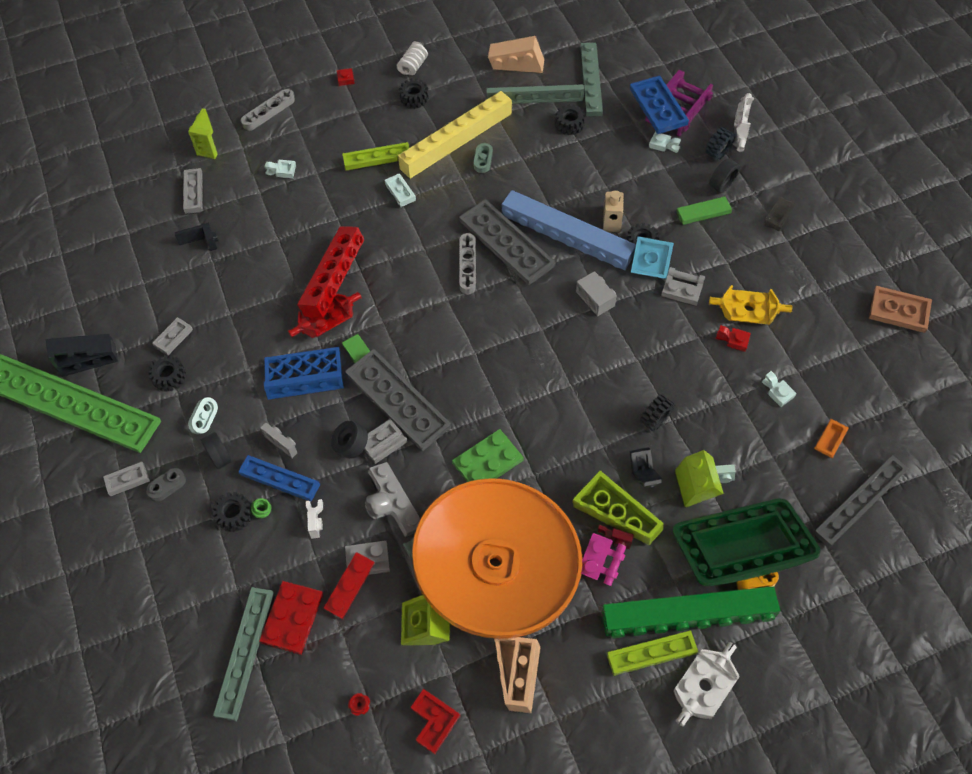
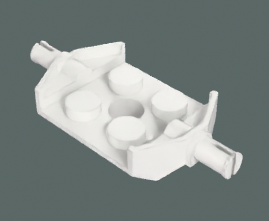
(741, 126)
(721, 675)

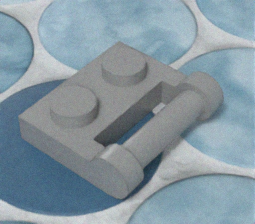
(682, 291)

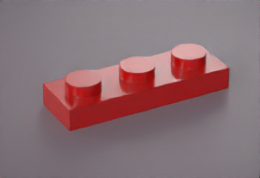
(349, 585)

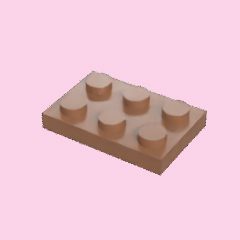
(900, 309)

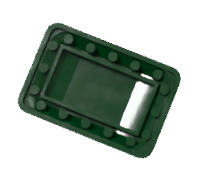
(745, 542)

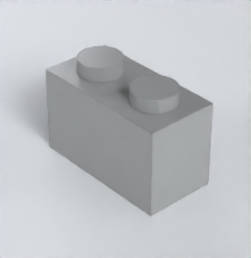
(596, 293)

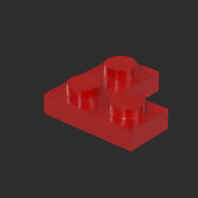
(440, 720)

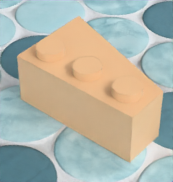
(517, 55)
(518, 671)

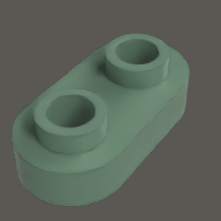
(483, 157)

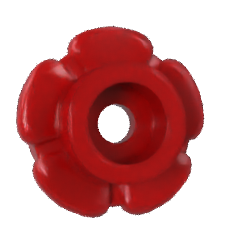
(359, 698)

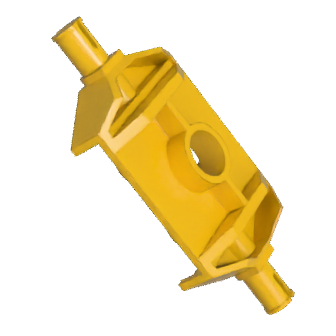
(765, 306)

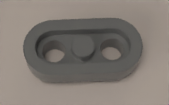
(166, 484)

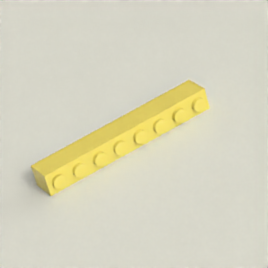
(455, 134)

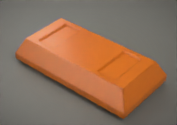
(831, 438)

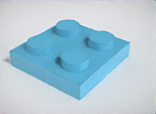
(652, 257)

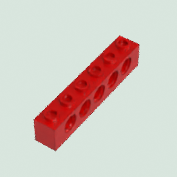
(331, 272)

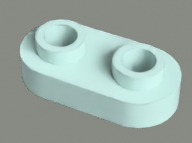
(203, 417)

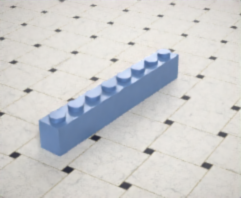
(568, 230)

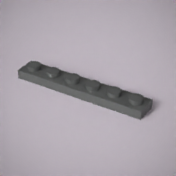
(860, 501)

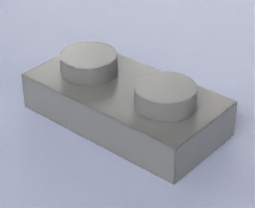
(172, 336)
(275, 436)
(126, 479)

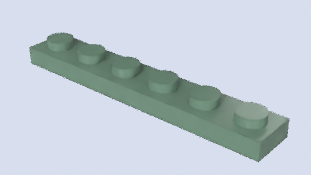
(591, 79)
(541, 94)
(243, 655)

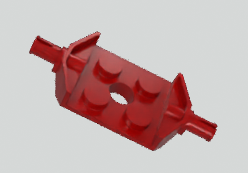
(338, 312)

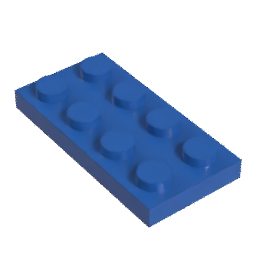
(659, 104)

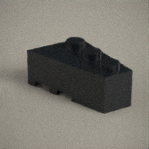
(81, 353)

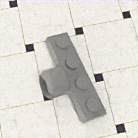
(391, 500)

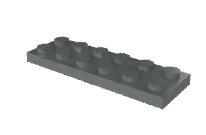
(507, 242)
(398, 400)

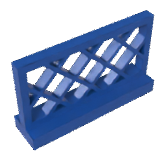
(303, 383)

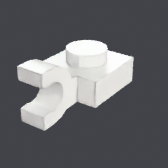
(314, 522)

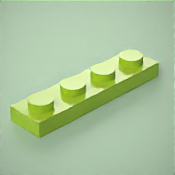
(374, 156)
(652, 653)

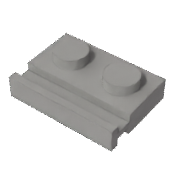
(384, 441)
(374, 551)

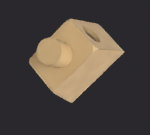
(613, 205)

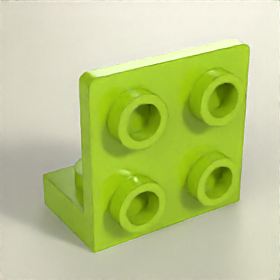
(201, 136)

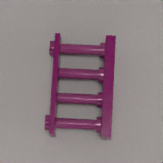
(705, 95)

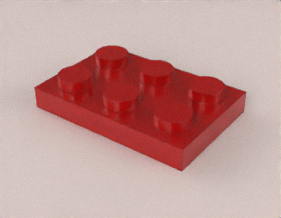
(291, 617)

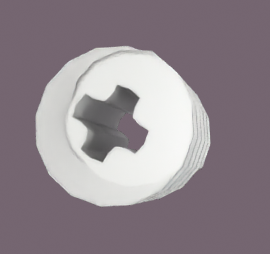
(412, 59)

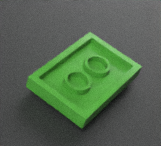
(488, 458)

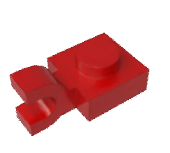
(736, 338)

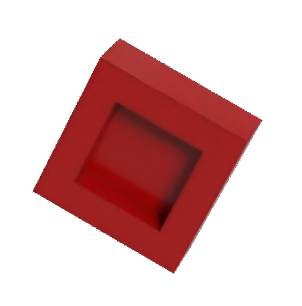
(345, 77)

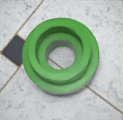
(263, 503)

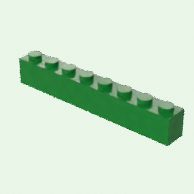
(690, 611)

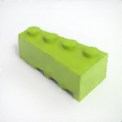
(615, 507)

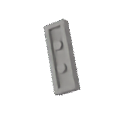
(192, 191)

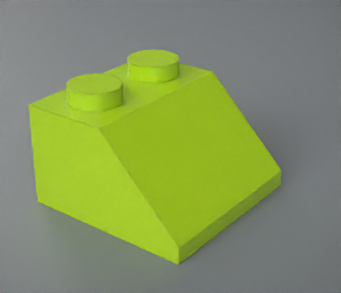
(698, 478)
(422, 624)

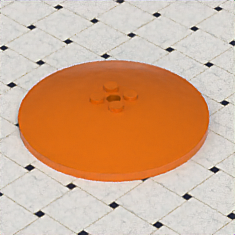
(504, 523)

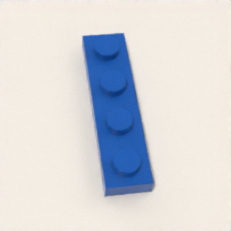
(279, 478)

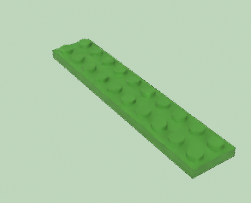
(76, 405)

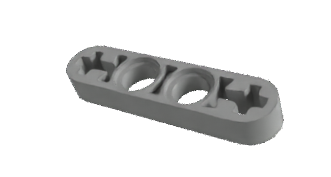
(253, 120)
(467, 263)

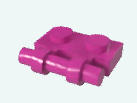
(595, 557)

